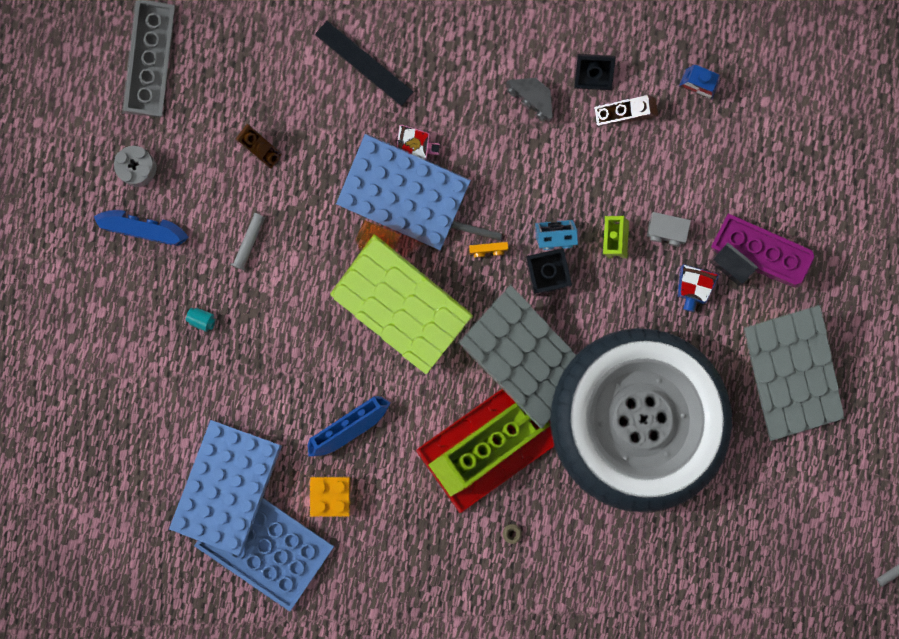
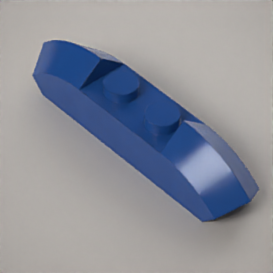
(164, 233)
(348, 427)

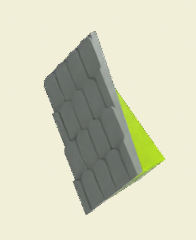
(519, 353)
(794, 372)

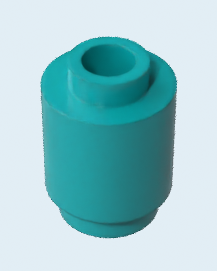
(200, 319)

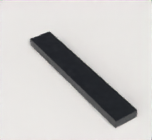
(364, 63)

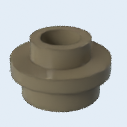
(518, 534)

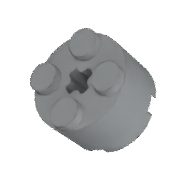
(144, 171)

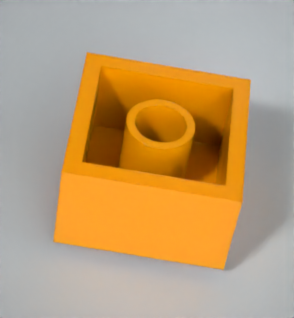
(329, 496)

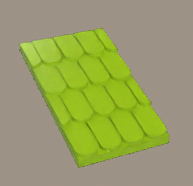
(400, 304)

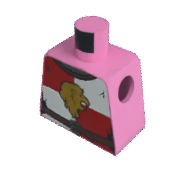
(416, 142)

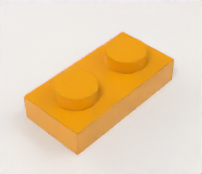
(496, 248)

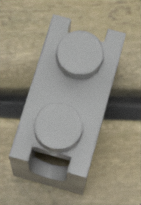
(668, 228)

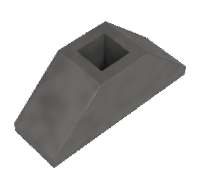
(533, 95)

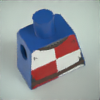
(700, 81)
(695, 286)

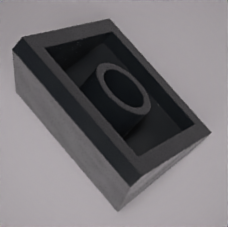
(594, 71)

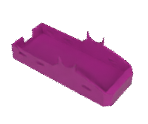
(772, 254)

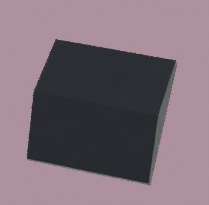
(733, 264)

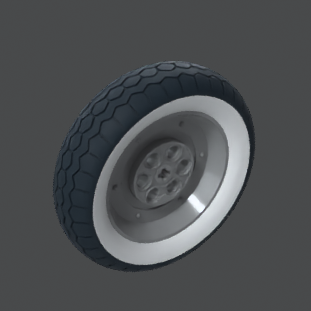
(600, 451)

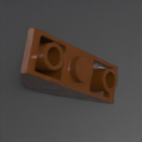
(258, 146)

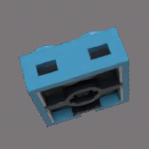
(556, 234)

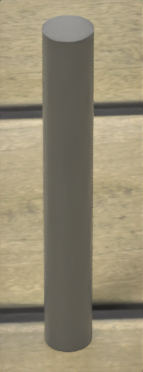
(476, 230)

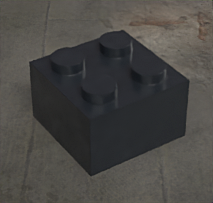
(548, 271)

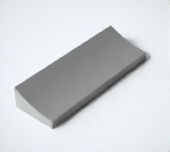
(148, 58)

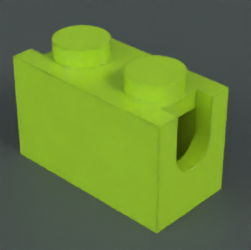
(616, 236)

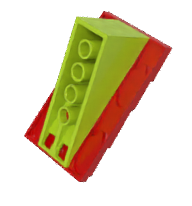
(484, 449)

